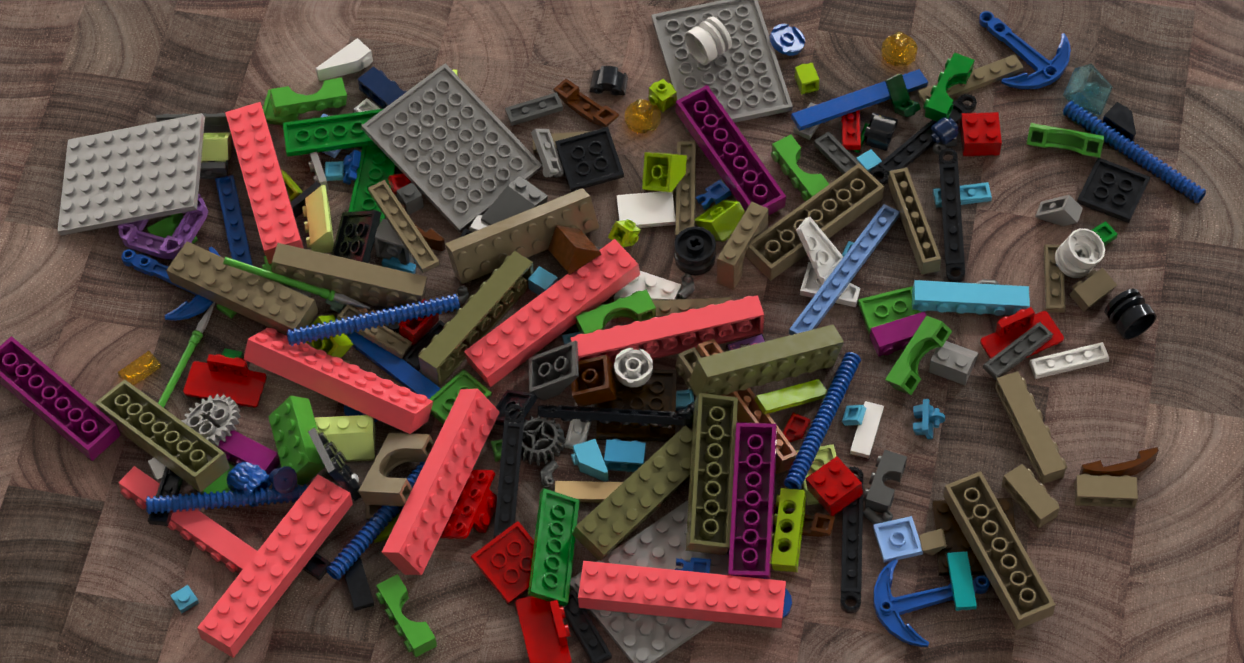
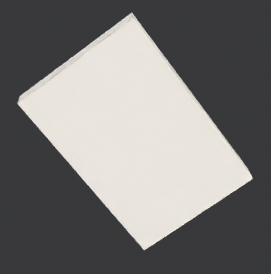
(647, 209)

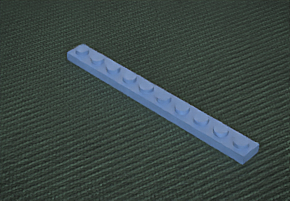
(845, 270)

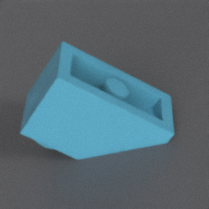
(589, 460)

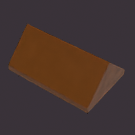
(572, 248)

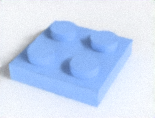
(897, 539)

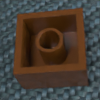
(594, 381)

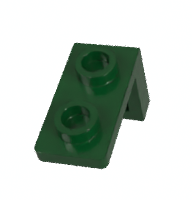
(900, 97)

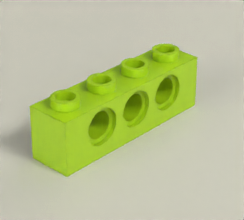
(787, 499)

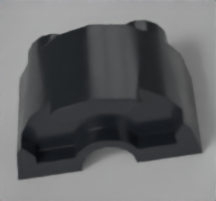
(608, 79)
(880, 131)

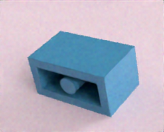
(624, 455)

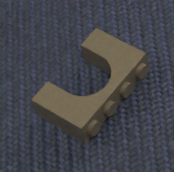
(732, 256)
(396, 449)

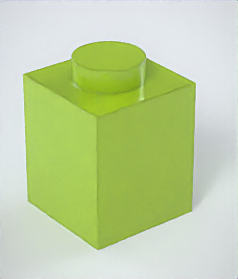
(806, 78)

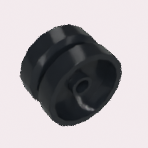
(695, 250)

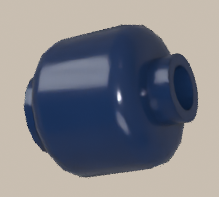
(944, 131)

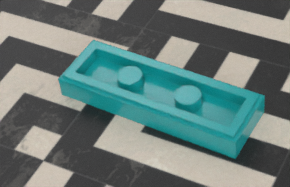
(961, 581)

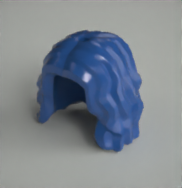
(247, 477)

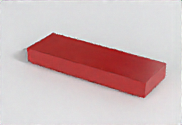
(851, 131)

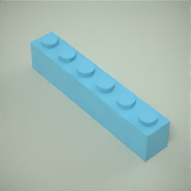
(969, 297)

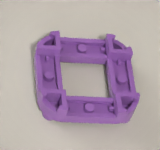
(168, 247)

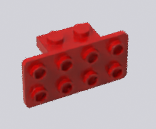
(1014, 326)
(225, 377)
(473, 507)
(544, 630)

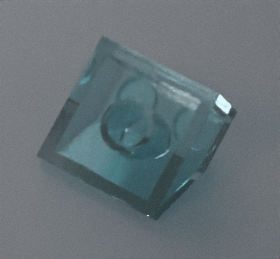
(1088, 89)

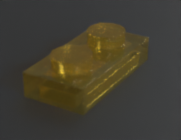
(139, 368)

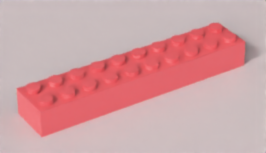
(263, 178)
(551, 313)
(677, 331)
(339, 380)
(440, 482)
(275, 566)
(682, 594)

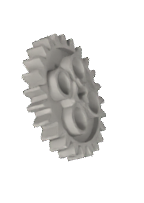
(217, 411)

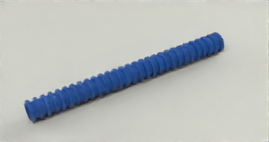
(1134, 152)
(373, 320)
(822, 421)
(221, 499)
(367, 534)

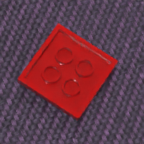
(507, 561)

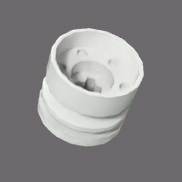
(708, 40)
(1080, 253)

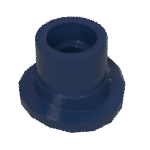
(283, 479)

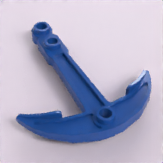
(1033, 58)
(153, 268)
(900, 605)

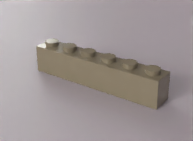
(914, 221)
(1030, 427)

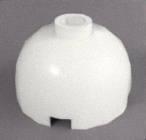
(633, 367)

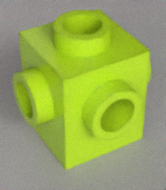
(662, 95)
(625, 233)

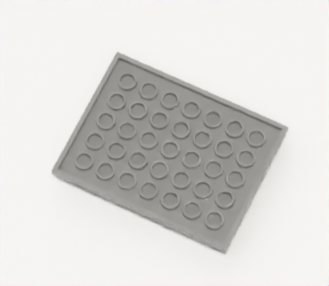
(742, 78)
(451, 146)
(131, 174)
(650, 636)

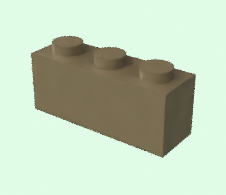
(1106, 491)
(1030, 495)

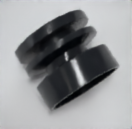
(1130, 313)

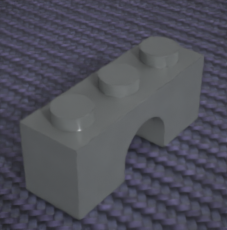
(890, 467)

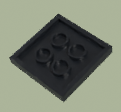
(589, 159)
(1113, 190)
(356, 235)
(335, 463)

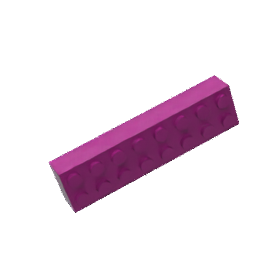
(729, 151)
(55, 400)
(753, 500)

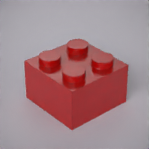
(980, 134)
(834, 486)

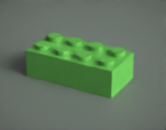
(294, 445)

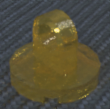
(899, 49)
(642, 116)

